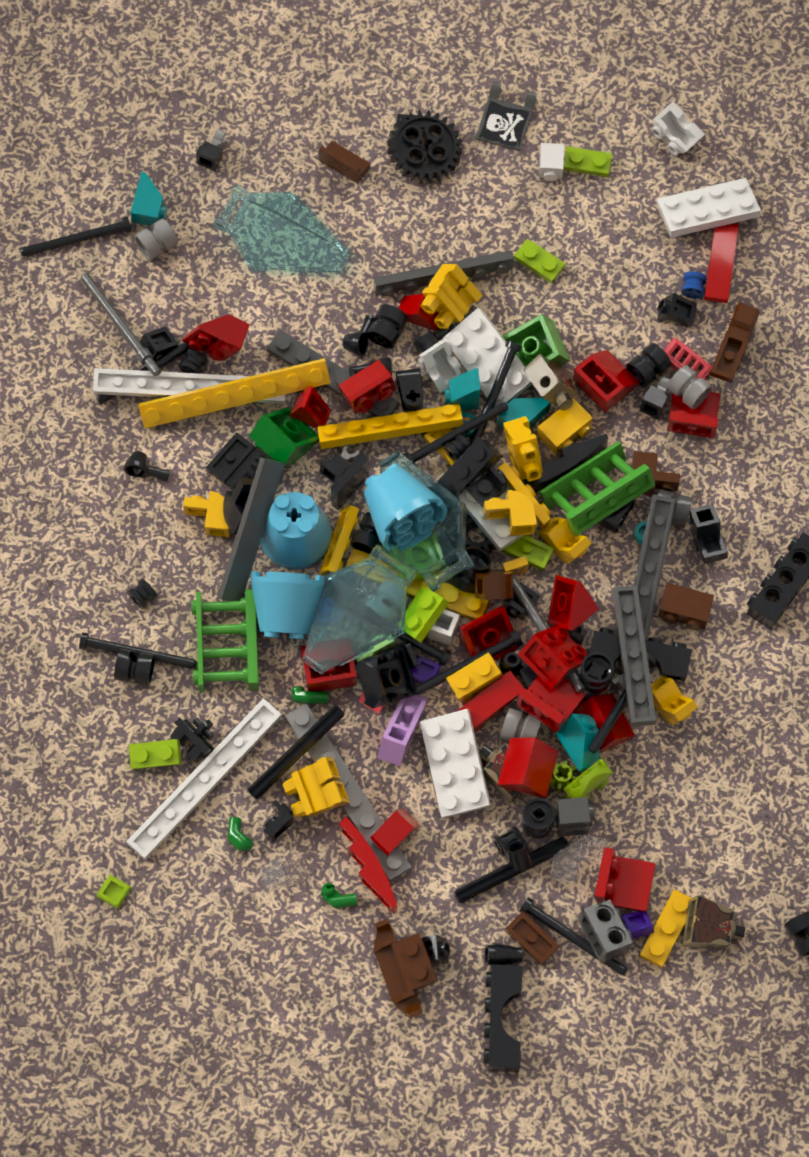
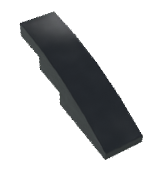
(570, 458)

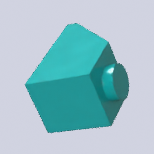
(148, 203)
(464, 390)
(532, 408)
(576, 738)

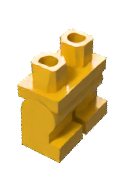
(449, 295)
(523, 448)
(316, 788)

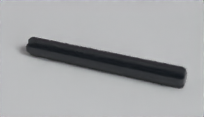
(295, 752)
(506, 872)

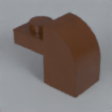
(662, 480)
(494, 585)

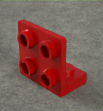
(697, 422)
(552, 655)
(550, 705)
(624, 881)

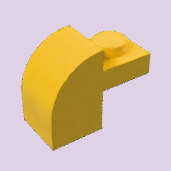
(516, 508)
(211, 509)
(565, 543)
(670, 701)

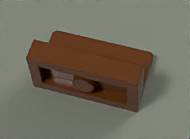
(344, 161)

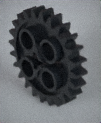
(403, 148)

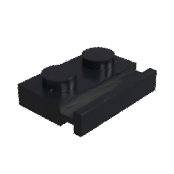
(233, 460)

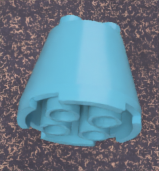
(402, 508)
(299, 542)
(286, 602)

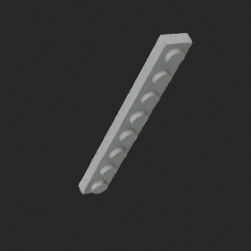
(359, 809)

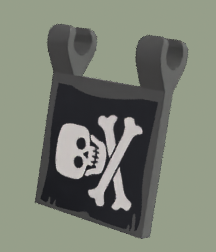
(504, 121)

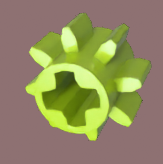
(562, 769)

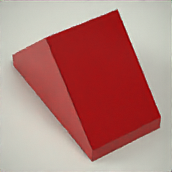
(412, 308)
(311, 408)
(394, 831)

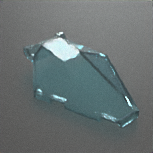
(281, 234)
(448, 536)
(358, 610)

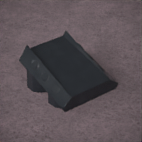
(386, 678)

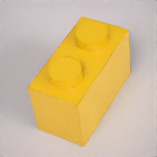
(565, 427)
(474, 678)

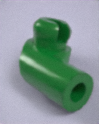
(301, 696)
(236, 837)
(335, 899)

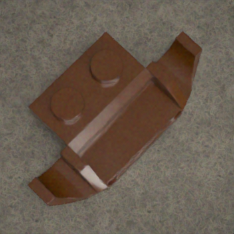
(403, 966)

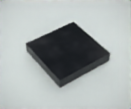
(349, 481)

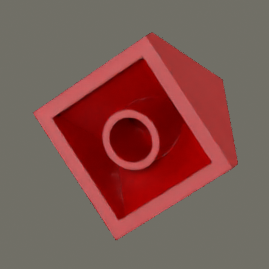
(570, 603)
(486, 632)
(599, 708)
(528, 766)

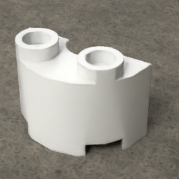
(676, 130)
(439, 365)

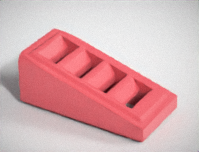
(684, 350)

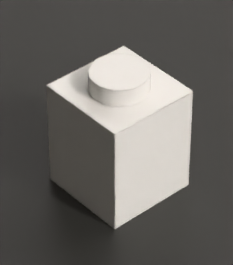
(551, 161)
(445, 628)

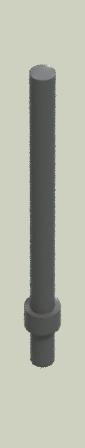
(143, 354)
(540, 625)

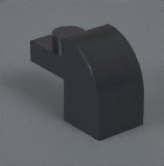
(235, 503)
(706, 534)

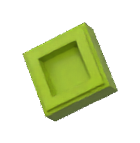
(113, 891)

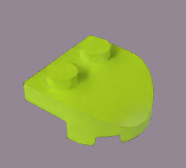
(423, 613)
(593, 778)

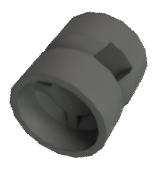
(681, 508)

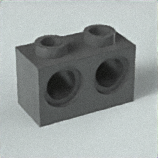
(573, 816)
(600, 932)

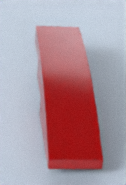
(721, 263)
(493, 700)
(372, 873)

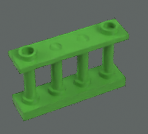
(605, 502)
(246, 628)

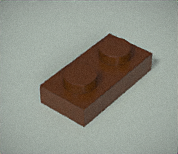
(532, 938)

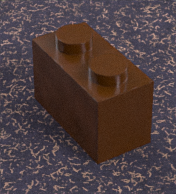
(685, 606)

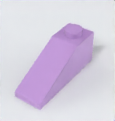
(401, 729)

